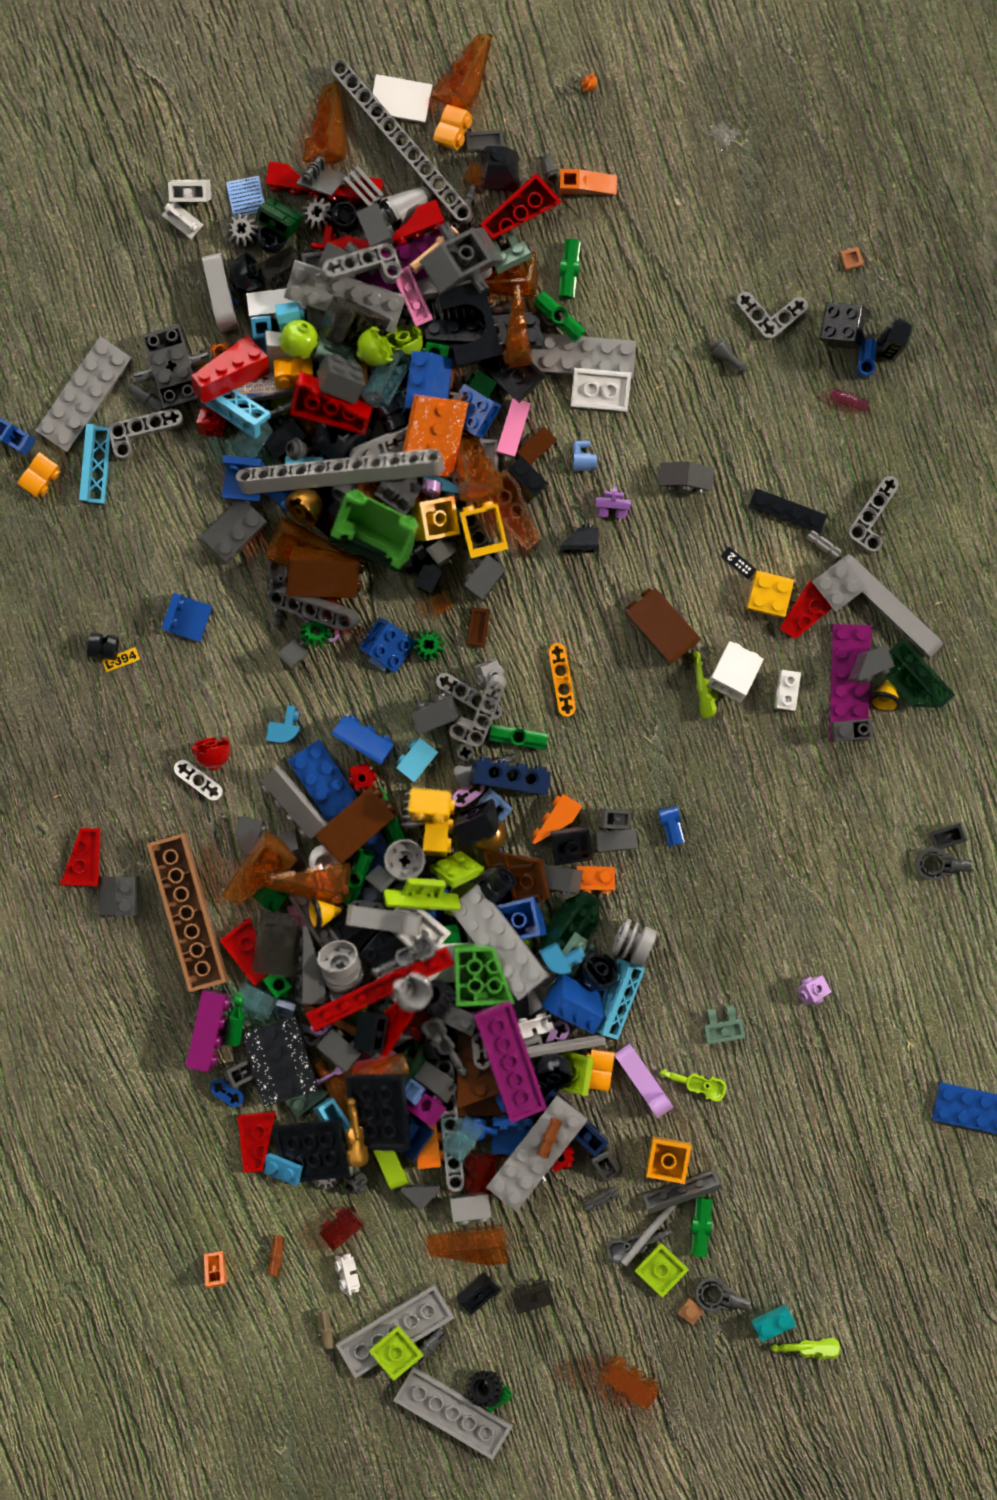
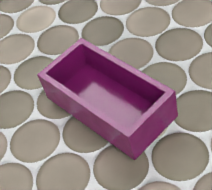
(207, 1030)

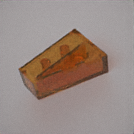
(629, 1381)

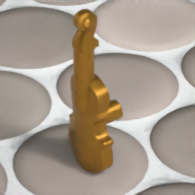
(357, 1153)

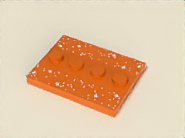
(436, 425)

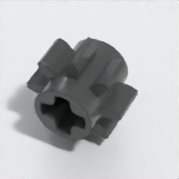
(355, 1183)

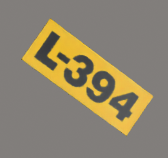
(123, 658)

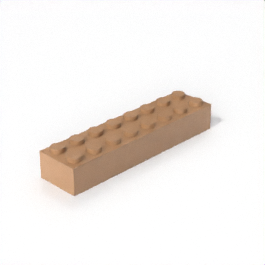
(187, 912)

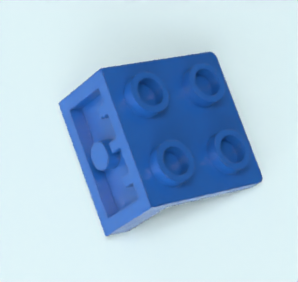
(480, 411)
(231, 488)
(186, 617)
(387, 644)
(509, 1134)

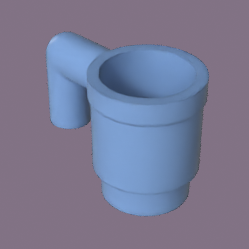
(583, 461)
(498, 802)

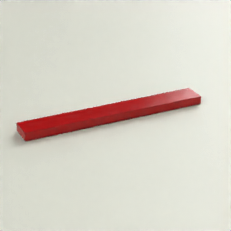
(375, 990)

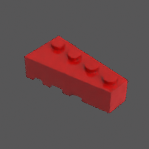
(521, 207)
(230, 370)
(325, 408)

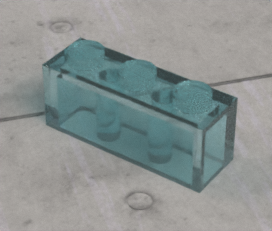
(386, 380)

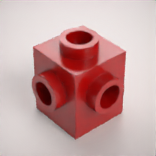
(210, 423)
(357, 771)
(565, 1161)

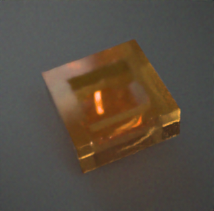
(473, 174)
(440, 603)

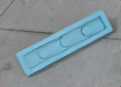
(240, 416)
(87, 464)
(614, 998)

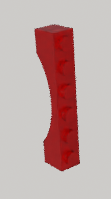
(283, 178)
(424, 220)

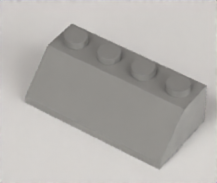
(294, 802)

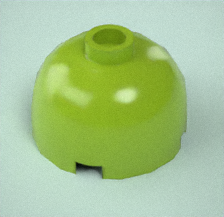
(299, 339)
(406, 339)
(373, 348)

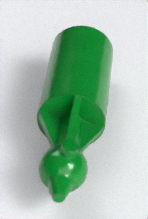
(234, 1022)

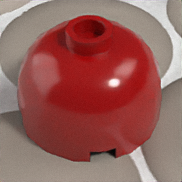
(211, 753)

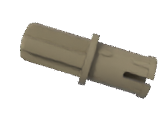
(325, 1329)

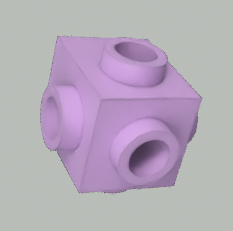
(813, 990)

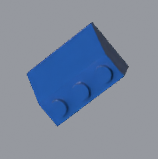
(428, 376)
(363, 738)
(524, 917)
(575, 1003)

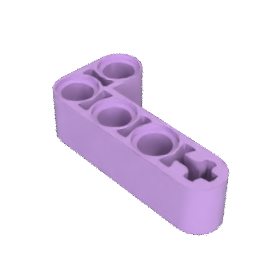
(643, 1080)

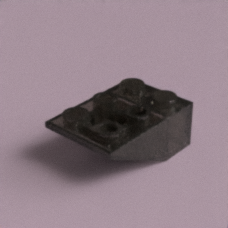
(347, 320)

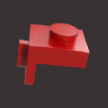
(329, 235)

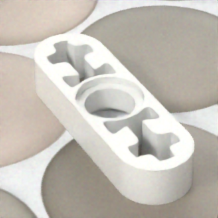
(190, 767)

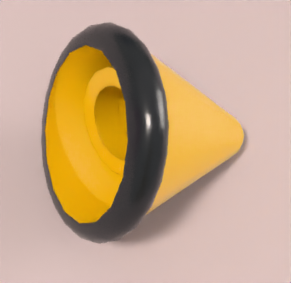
(885, 698)
(322, 913)

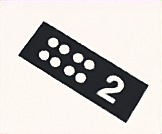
(738, 563)

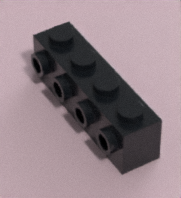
(894, 339)

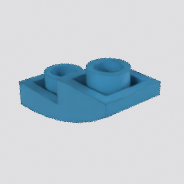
(447, 487)

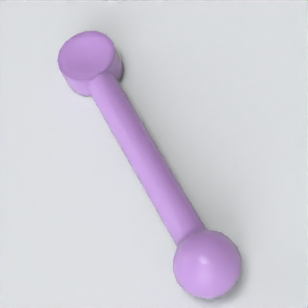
(338, 1071)

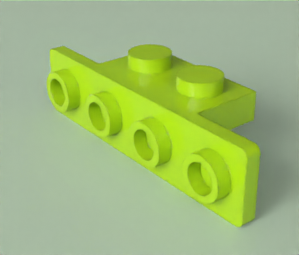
(422, 895)

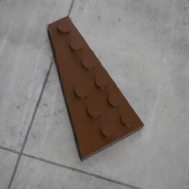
(477, 1083)

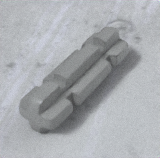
(824, 544)

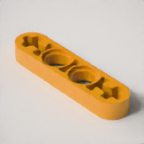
(565, 679)

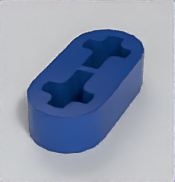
(224, 1096)

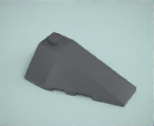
(309, 983)

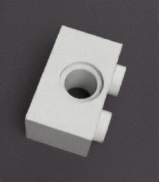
(189, 190)
(787, 690)

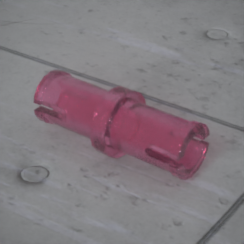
(849, 400)

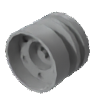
(409, 850)
(633, 942)
(340, 966)

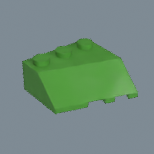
(479, 976)

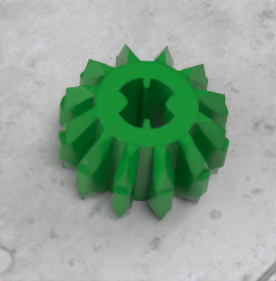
(311, 638)
(428, 651)

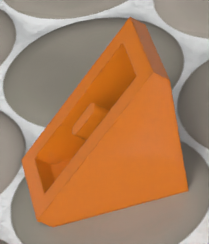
(215, 1269)

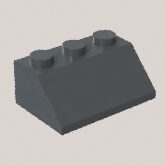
(234, 530)

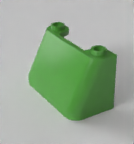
(377, 526)

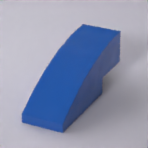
(15, 437)

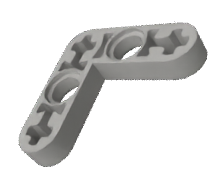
(772, 321)

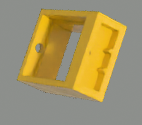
(488, 549)

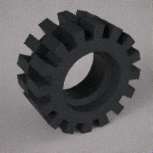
(445, 1001)
(494, 1388)

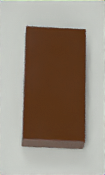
(537, 445)
(478, 627)

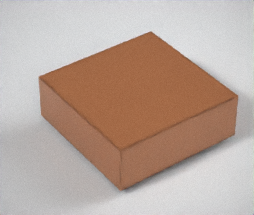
(851, 259)

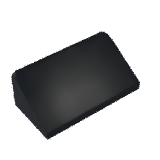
(477, 1293)

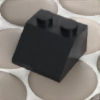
(528, 479)
(476, 823)

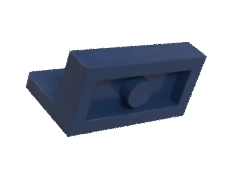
(419, 1136)

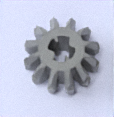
(310, 213)
(236, 235)

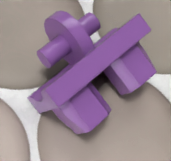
(621, 505)

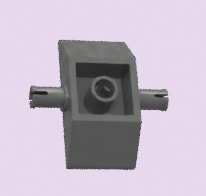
(461, 259)
(165, 349)

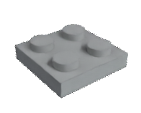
(839, 584)

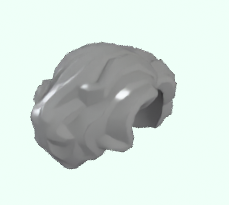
(413, 992)

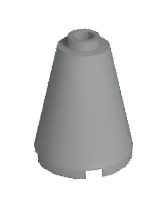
(403, 205)

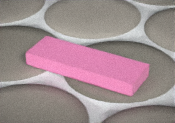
(414, 299)
(513, 428)

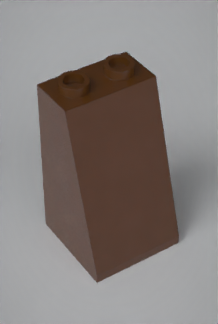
(323, 573)
(662, 625)
(357, 824)

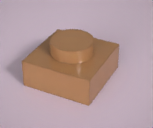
(691, 1311)

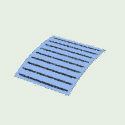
(245, 195)

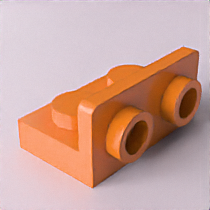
(597, 878)

